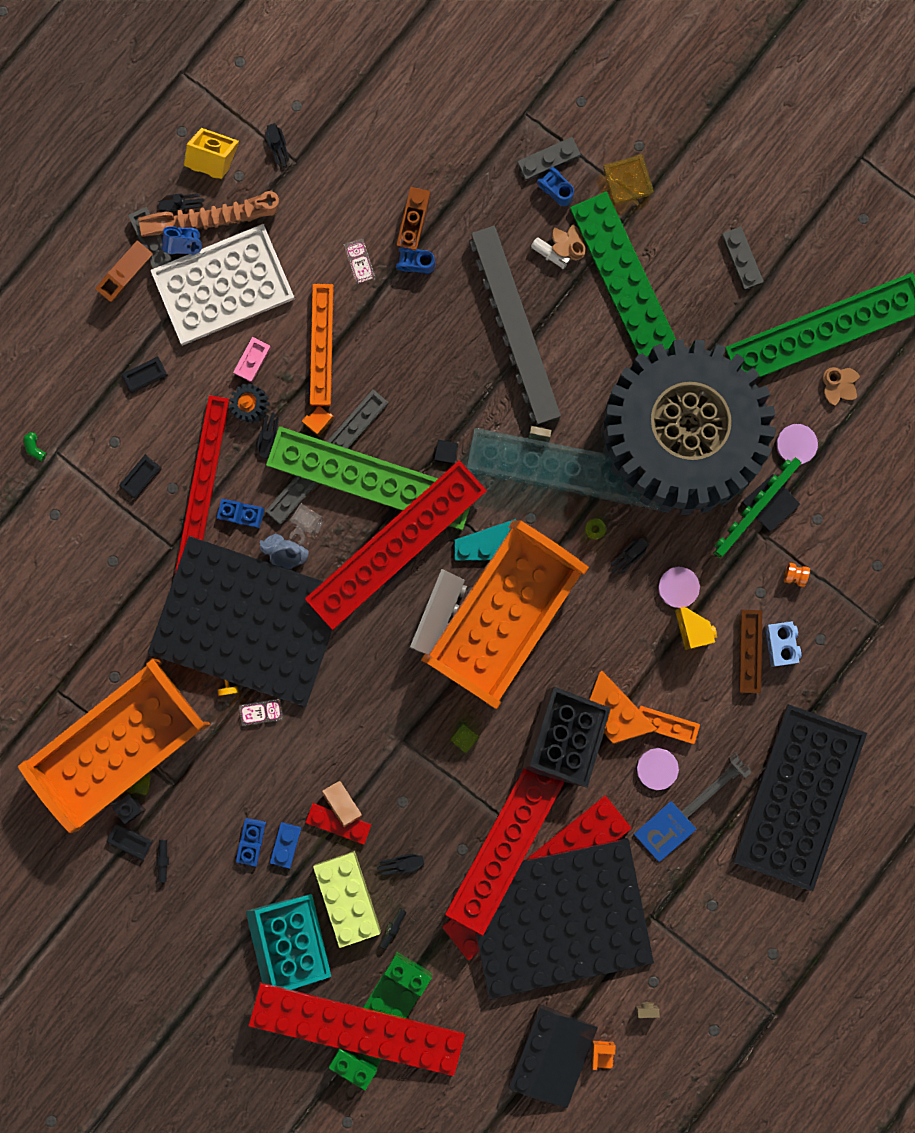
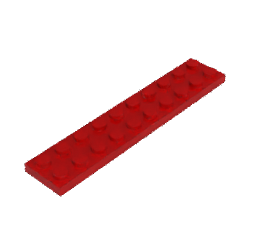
(395, 544)
(594, 826)
(503, 851)
(356, 1029)

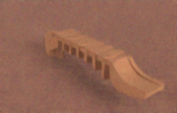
(252, 209)

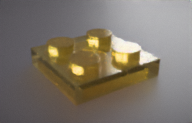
(628, 179)

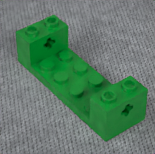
(394, 995)

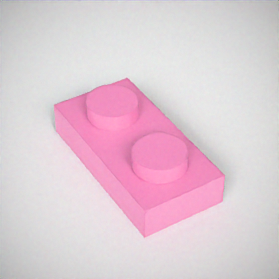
(252, 359)

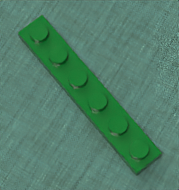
(750, 513)

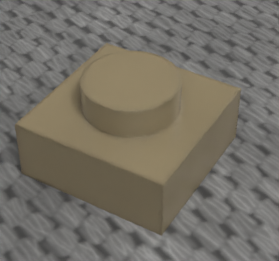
(540, 433)
(647, 1010)

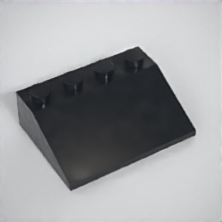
(566, 737)
(552, 1056)

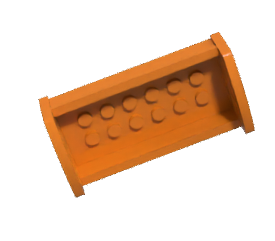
(505, 613)
(112, 747)

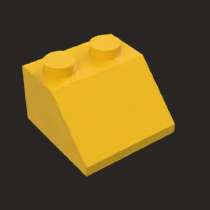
(210, 153)
(694, 629)

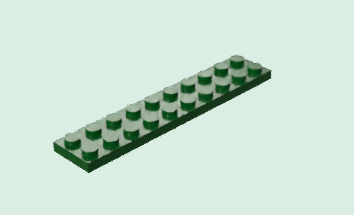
(622, 274)
(827, 327)

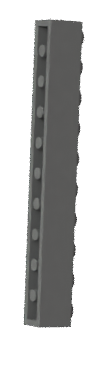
(515, 326)

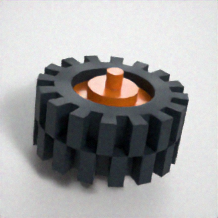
(249, 403)

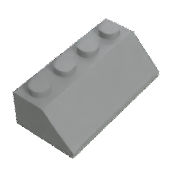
(438, 611)

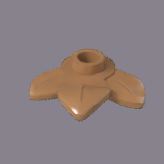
(568, 242)
(842, 387)

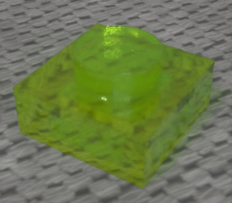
(464, 738)
(141, 786)

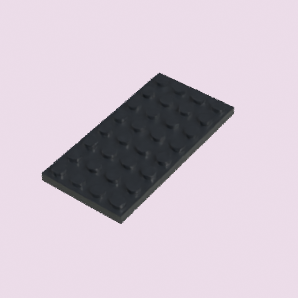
(800, 797)

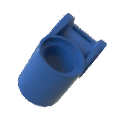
(553, 184)
(179, 240)
(414, 260)

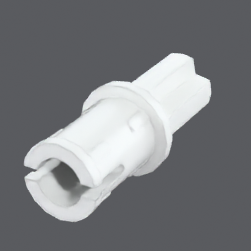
(547, 251)

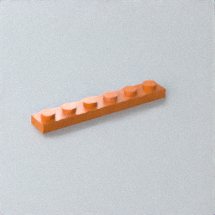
(321, 345)

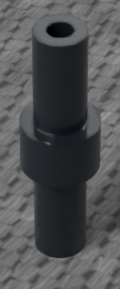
(162, 861)
(392, 928)

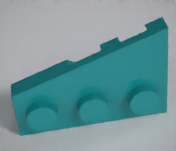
(482, 544)

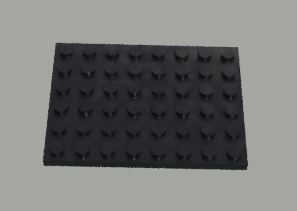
(242, 622)
(566, 921)

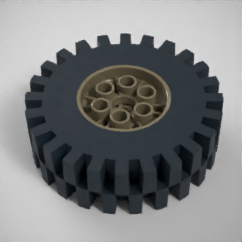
(687, 477)

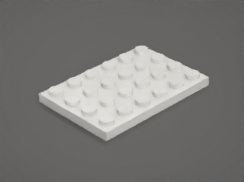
(222, 284)

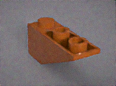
(414, 218)
(124, 271)

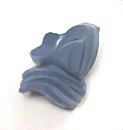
(283, 552)

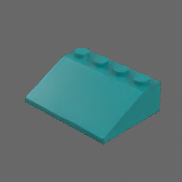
(288, 943)

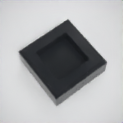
(446, 451)

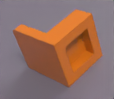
(318, 421)
(602, 1054)

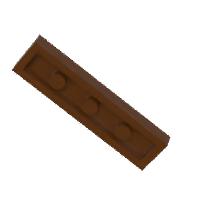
(750, 651)

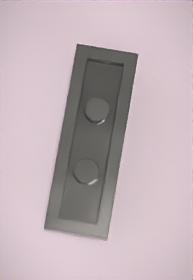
(550, 157)
(152, 242)
(742, 258)

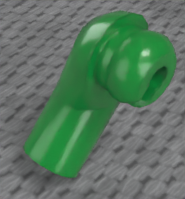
(30, 446)

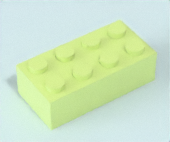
(347, 899)

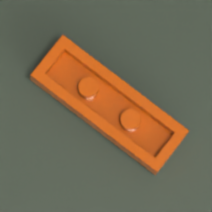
(671, 725)

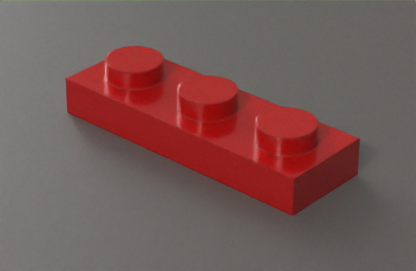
(327, 820)

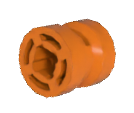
(796, 574)

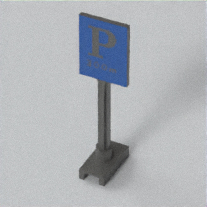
(671, 826)

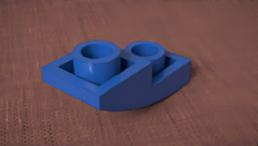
(240, 513)
(251, 842)

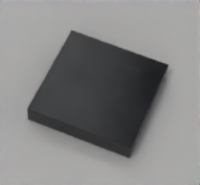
(776, 509)

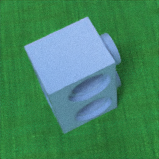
(776, 644)

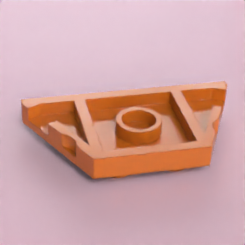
(625, 718)

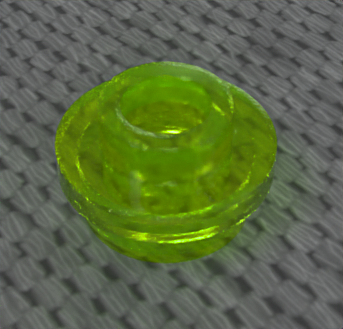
(595, 522)

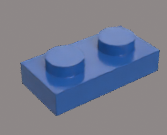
(285, 845)

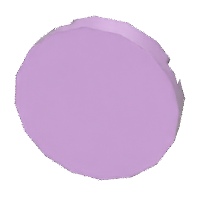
(797, 442)
(679, 587)
(657, 769)

